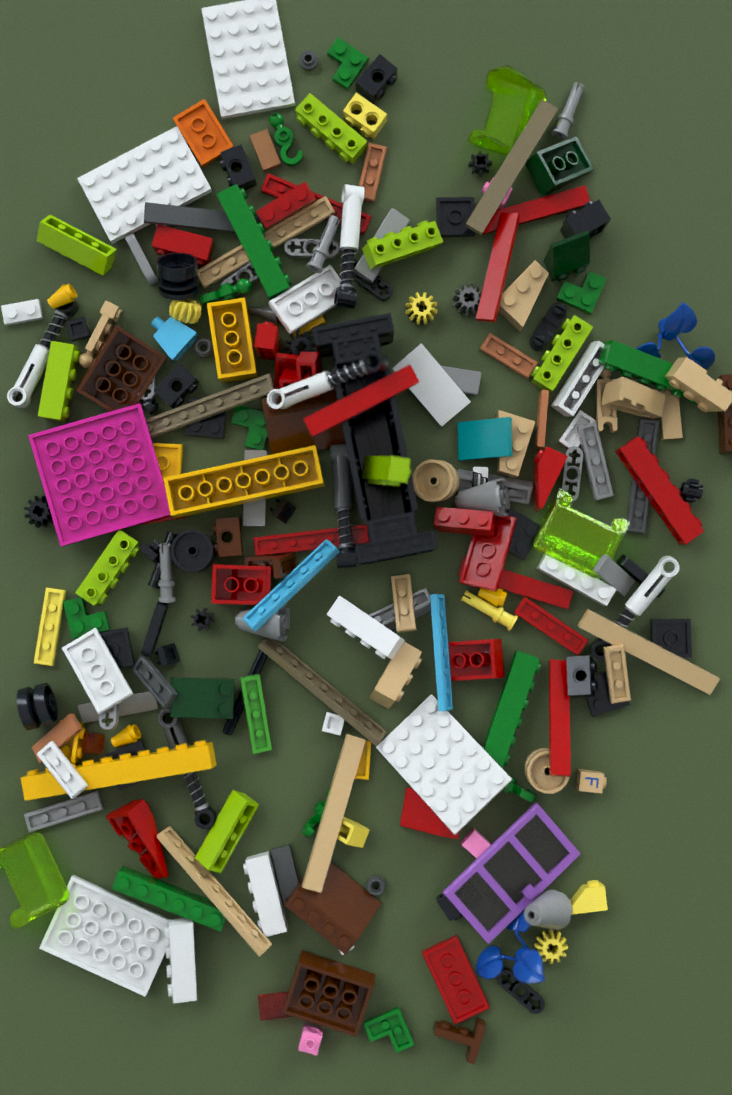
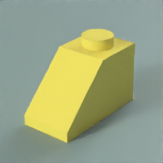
(352, 833)
(589, 898)

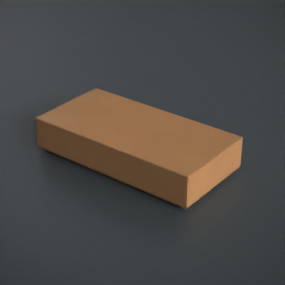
(265, 150)

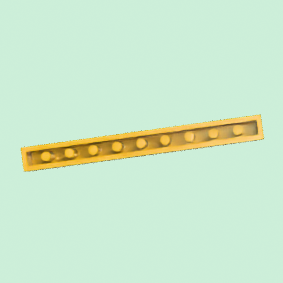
(125, 769)

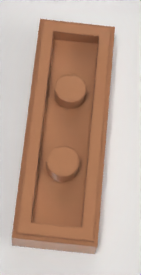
(372, 171)
(508, 356)
(541, 419)
(60, 734)

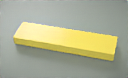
(49, 626)

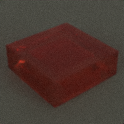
(93, 743)

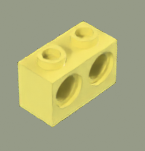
(368, 112)

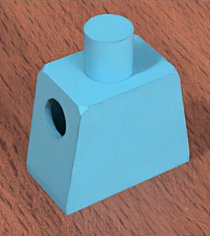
(173, 337)

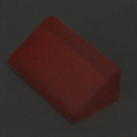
(272, 1005)

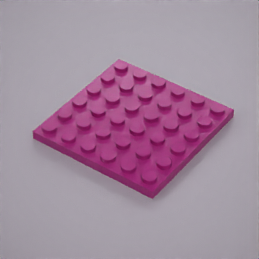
(100, 474)

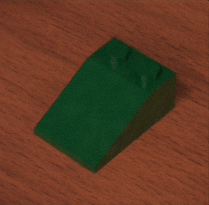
(558, 165)
(568, 256)
(203, 698)

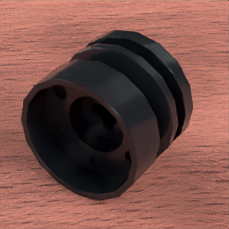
(177, 276)

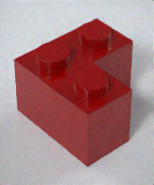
(307, 365)

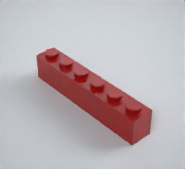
(659, 490)

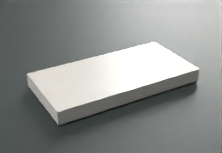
(306, 300)
(435, 386)
(97, 671)

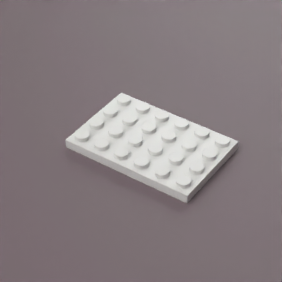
(248, 57)
(151, 173)
(443, 764)
(108, 936)

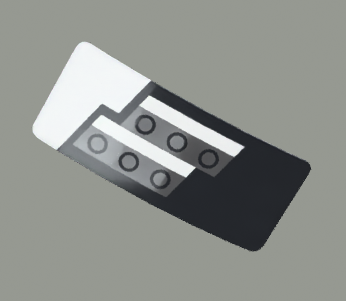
(480, 476)

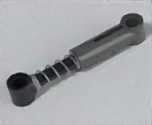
(343, 504)
(201, 806)

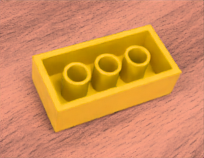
(232, 340)

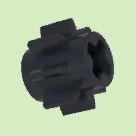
(479, 169)
(691, 490)
(197, 617)

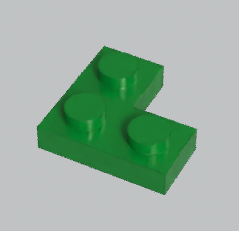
(351, 63)
(584, 297)
(255, 422)
(80, 622)
(391, 1024)

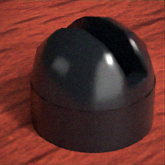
(148, 403)

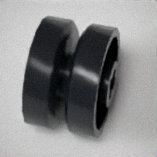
(184, 543)
(37, 706)

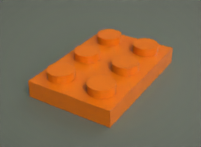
(203, 132)

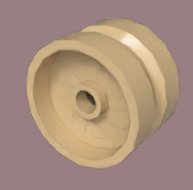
(424, 478)
(534, 769)

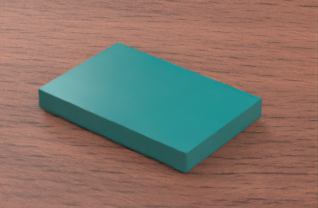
(485, 439)

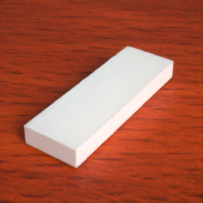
(62, 769)

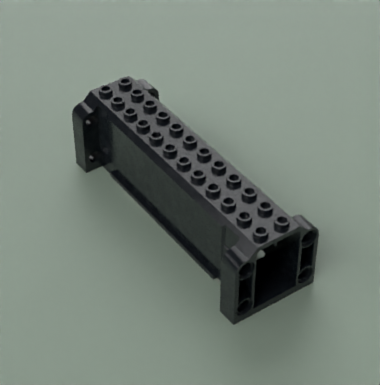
(374, 432)

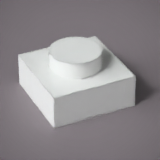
(333, 723)

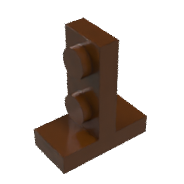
(280, 564)
(462, 1035)

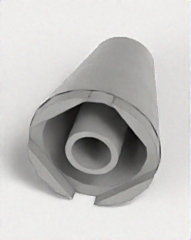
(486, 497)
(273, 628)
(549, 910)

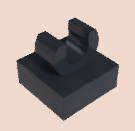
(78, 329)
(283, 510)
(150, 551)
(167, 655)

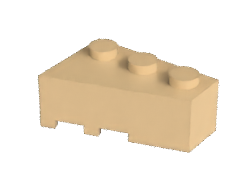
(521, 295)
(699, 386)
(633, 398)
(521, 434)
(396, 675)

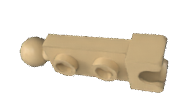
(110, 314)
(604, 414)

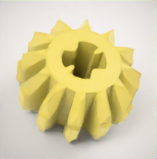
(413, 308)
(185, 310)
(558, 943)

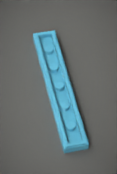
(290, 585)
(441, 652)

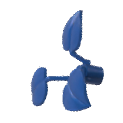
(682, 321)
(528, 961)

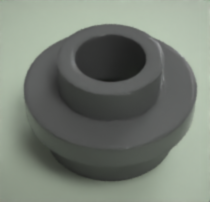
(311, 64)
(200, 343)
(375, 891)

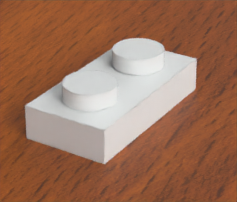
(22, 312)

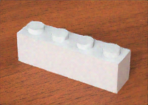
(579, 381)
(577, 580)
(365, 627)
(266, 894)
(181, 960)

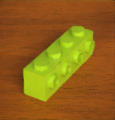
(331, 129)
(402, 244)
(76, 245)
(562, 353)
(58, 381)
(386, 470)
(108, 568)
(226, 831)

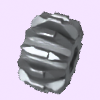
(464, 294)

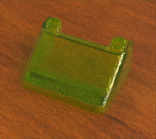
(510, 110)
(577, 537)
(33, 878)

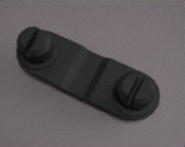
(548, 326)

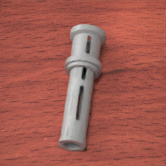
(566, 119)
(321, 252)
(166, 582)

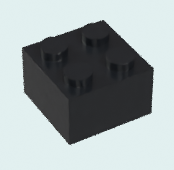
(591, 218)

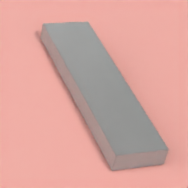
(595, 461)
(63, 811)

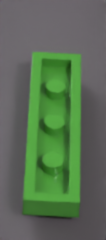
(255, 713)

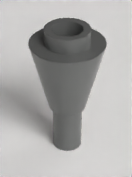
(265, 312)

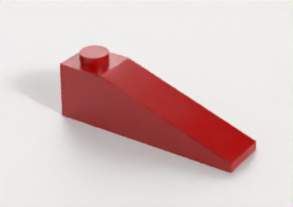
(139, 828)

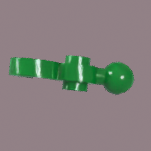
(284, 139)
(226, 292)
(525, 794)
(307, 829)

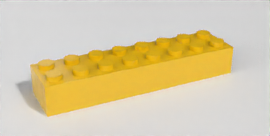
(244, 482)

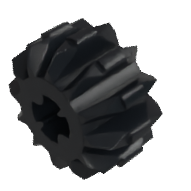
(295, 342)
(33, 512)

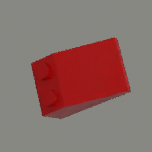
(545, 473)
(240, 584)
(476, 659)
(421, 817)

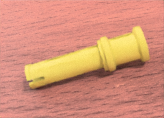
(497, 614)

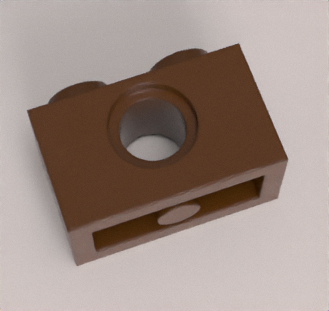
(233, 548)

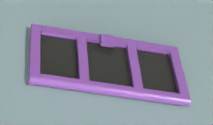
(511, 873)

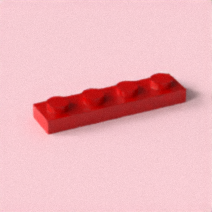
(550, 626)

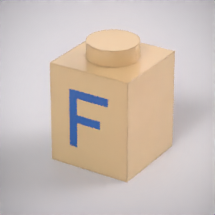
(590, 781)

